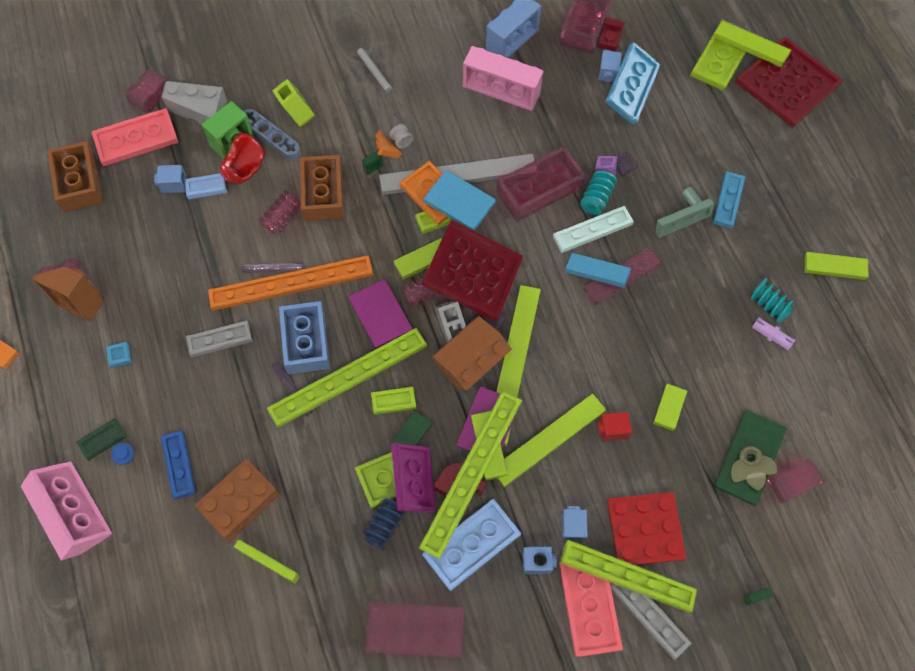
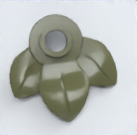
(754, 471)

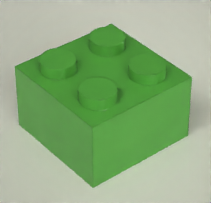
(225, 126)

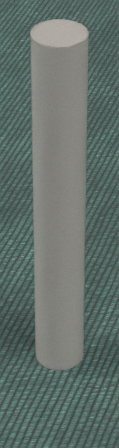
(374, 70)

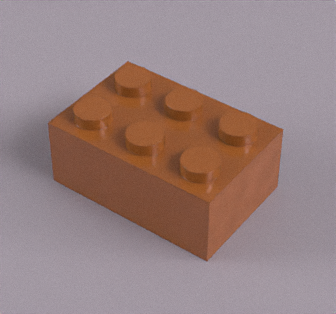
(74, 176)
(321, 188)
(237, 500)

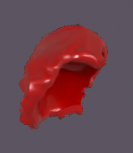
(244, 156)

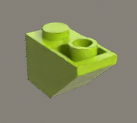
(293, 102)

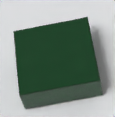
(372, 163)
(758, 596)

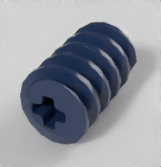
(382, 524)

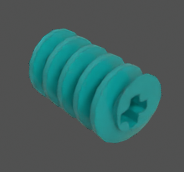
(598, 192)
(772, 301)

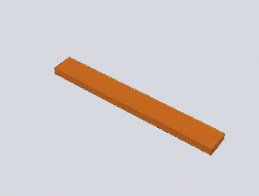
(290, 282)

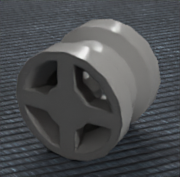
(401, 136)

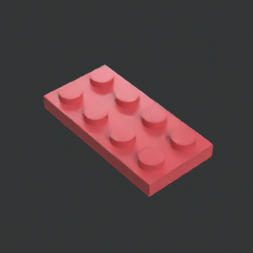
(134, 137)
(590, 613)

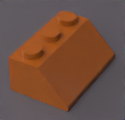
(70, 291)
(471, 353)

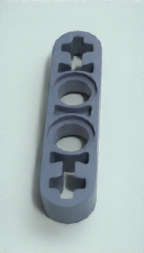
(271, 133)

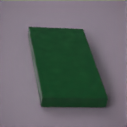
(753, 432)

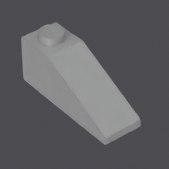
(450, 319)

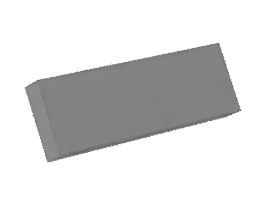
(219, 338)

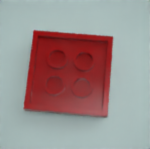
(646, 529)

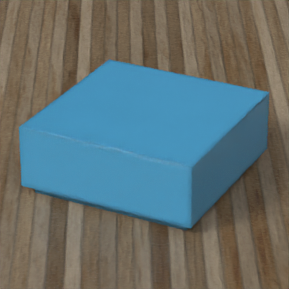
(119, 354)

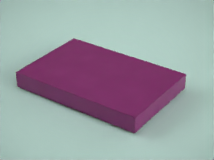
(380, 313)
(484, 402)
(413, 478)

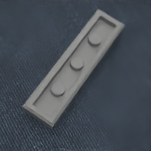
(653, 620)

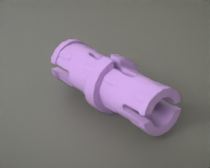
(773, 333)

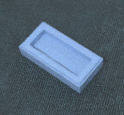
(205, 186)

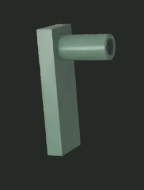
(696, 212)

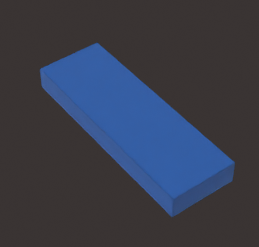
(178, 465)

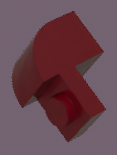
(611, 34)
(448, 477)

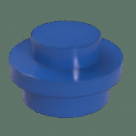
(122, 454)

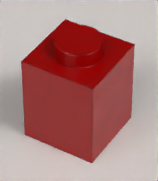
(614, 426)

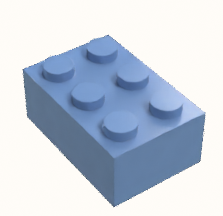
(513, 27)
(304, 337)

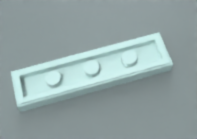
(593, 229)

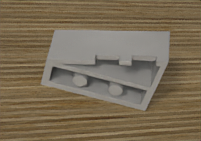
(193, 100)

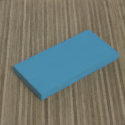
(632, 83)

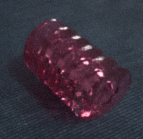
(279, 212)
(417, 292)

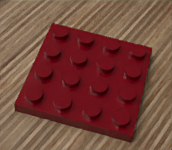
(789, 89)
(472, 270)

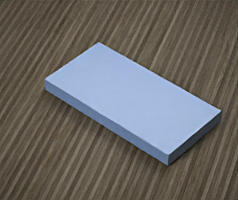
(474, 544)

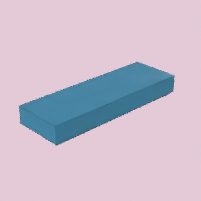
(729, 200)
(598, 270)

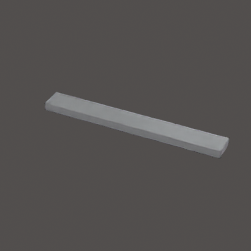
(469, 172)

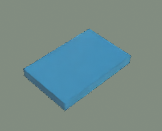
(459, 200)

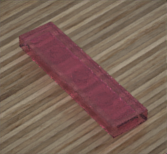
(640, 266)

